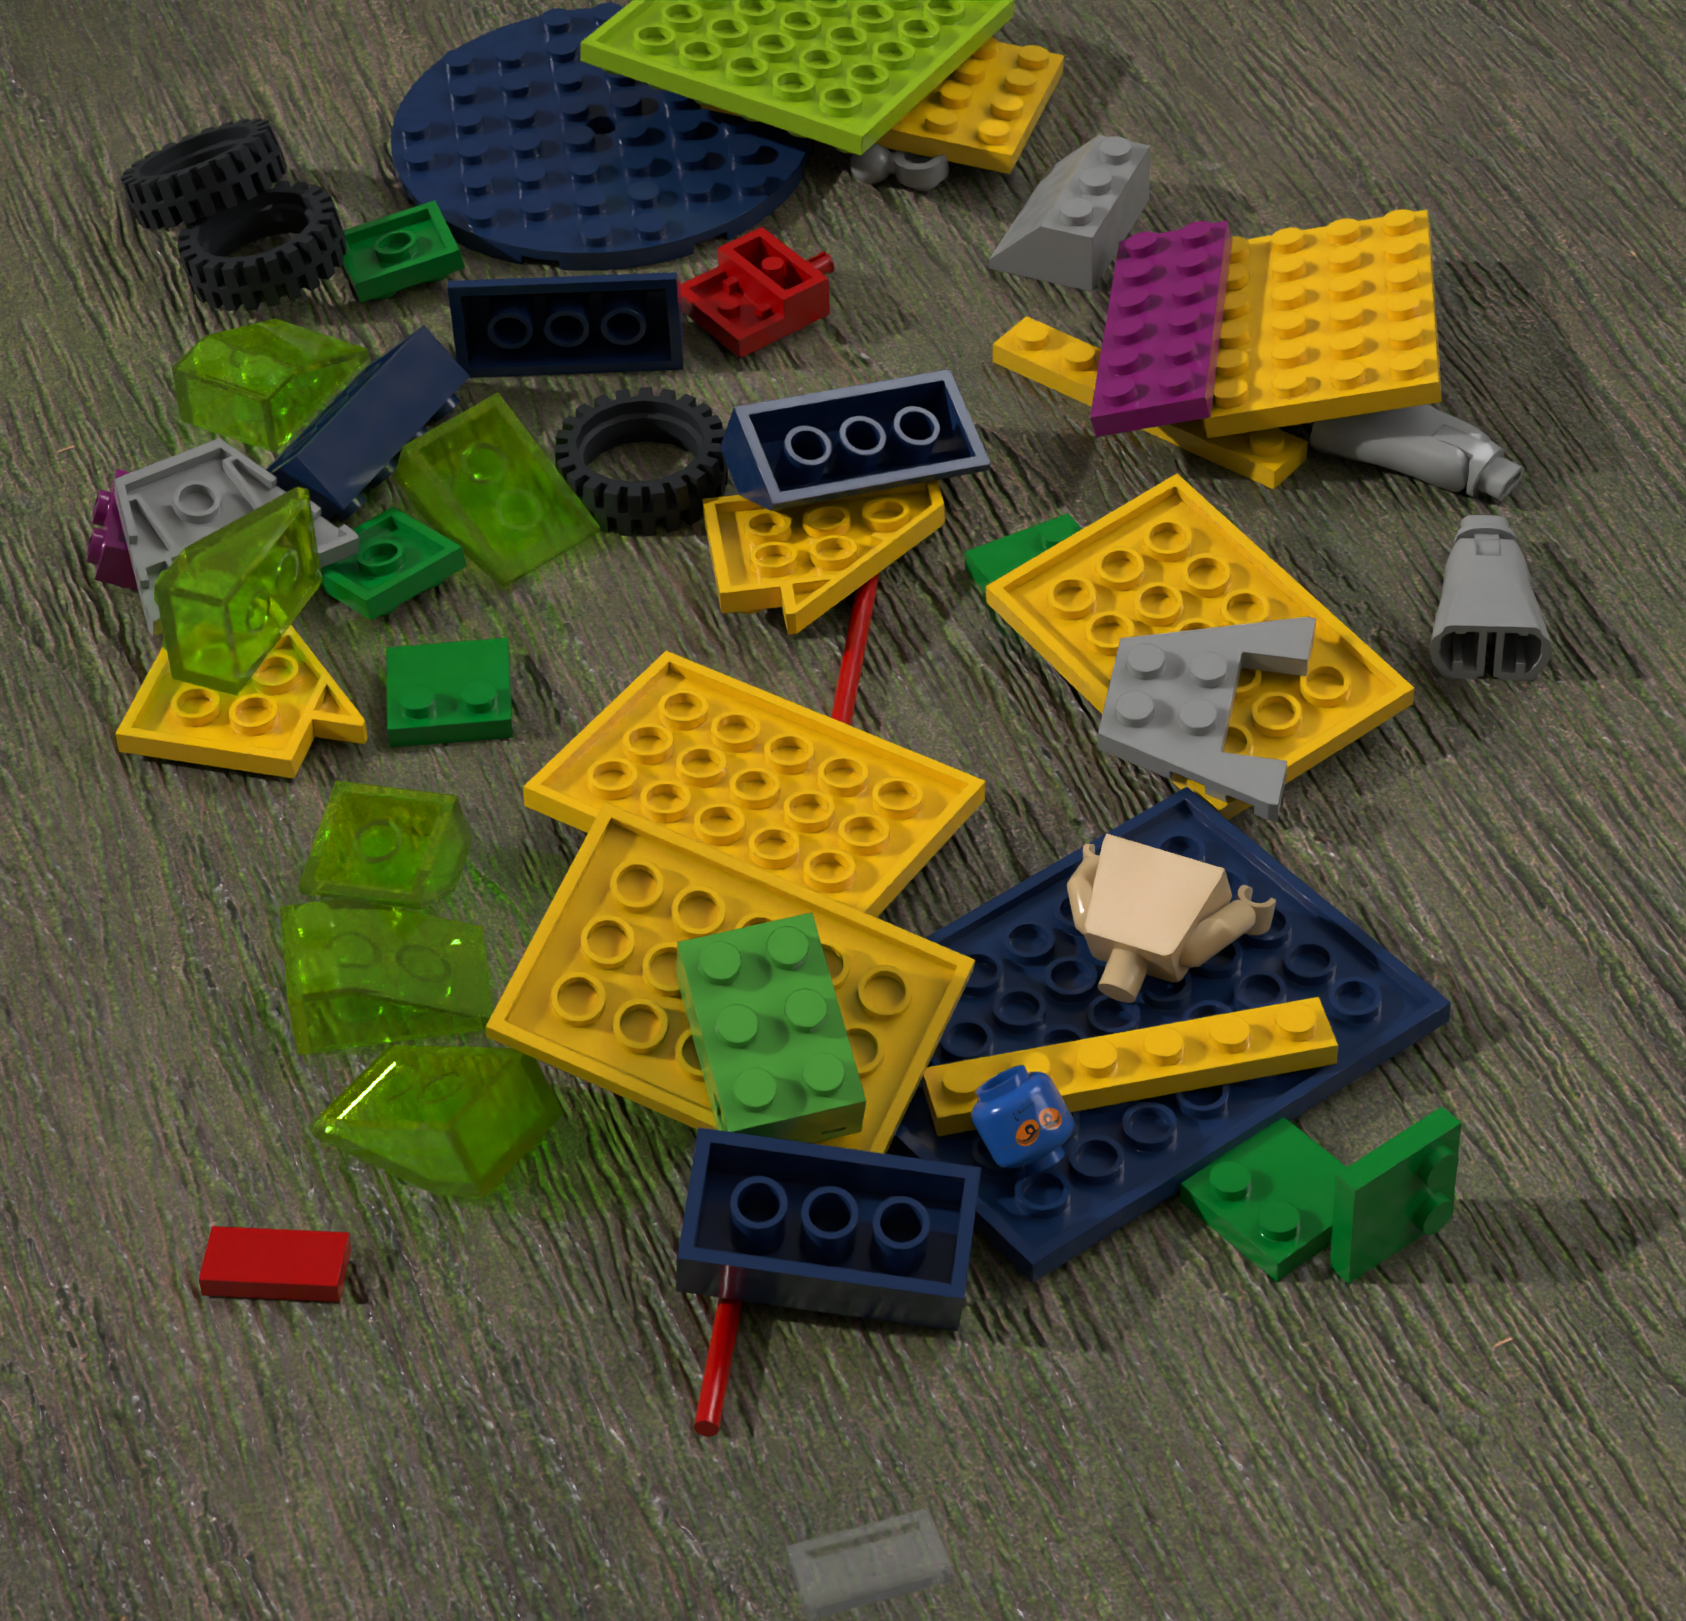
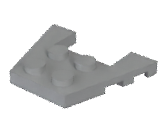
(192, 497)
(1176, 701)

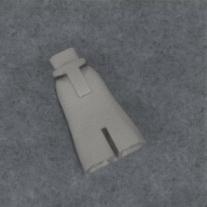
(1422, 445)
(1488, 602)

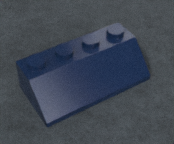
(568, 324)
(370, 424)
(852, 441)

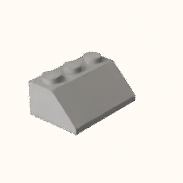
(1078, 214)

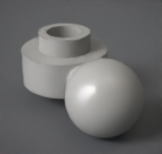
(910, 169)

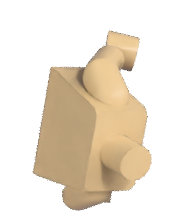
(1156, 913)

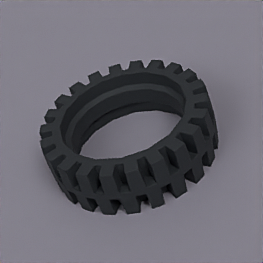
(204, 173)
(271, 273)
(639, 420)

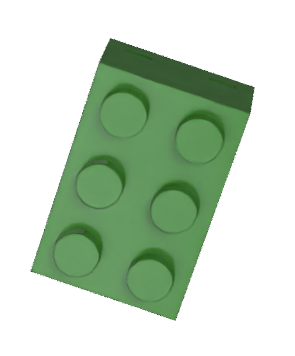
(770, 1032)

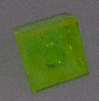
(387, 846)

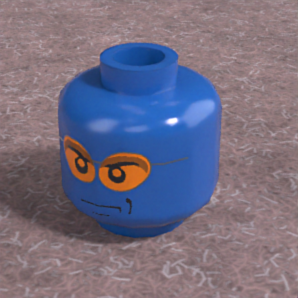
(1022, 1119)

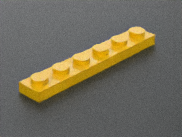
(1072, 370)
(1148, 1060)

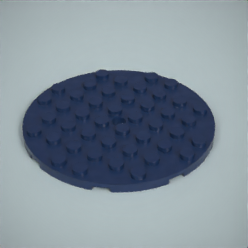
(520, 167)

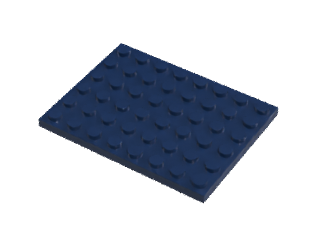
(1041, 989)

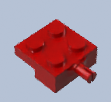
(758, 292)

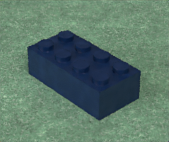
(827, 1229)

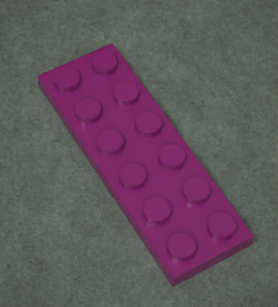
(1162, 329)

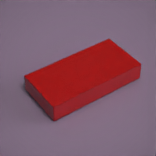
(275, 1264)

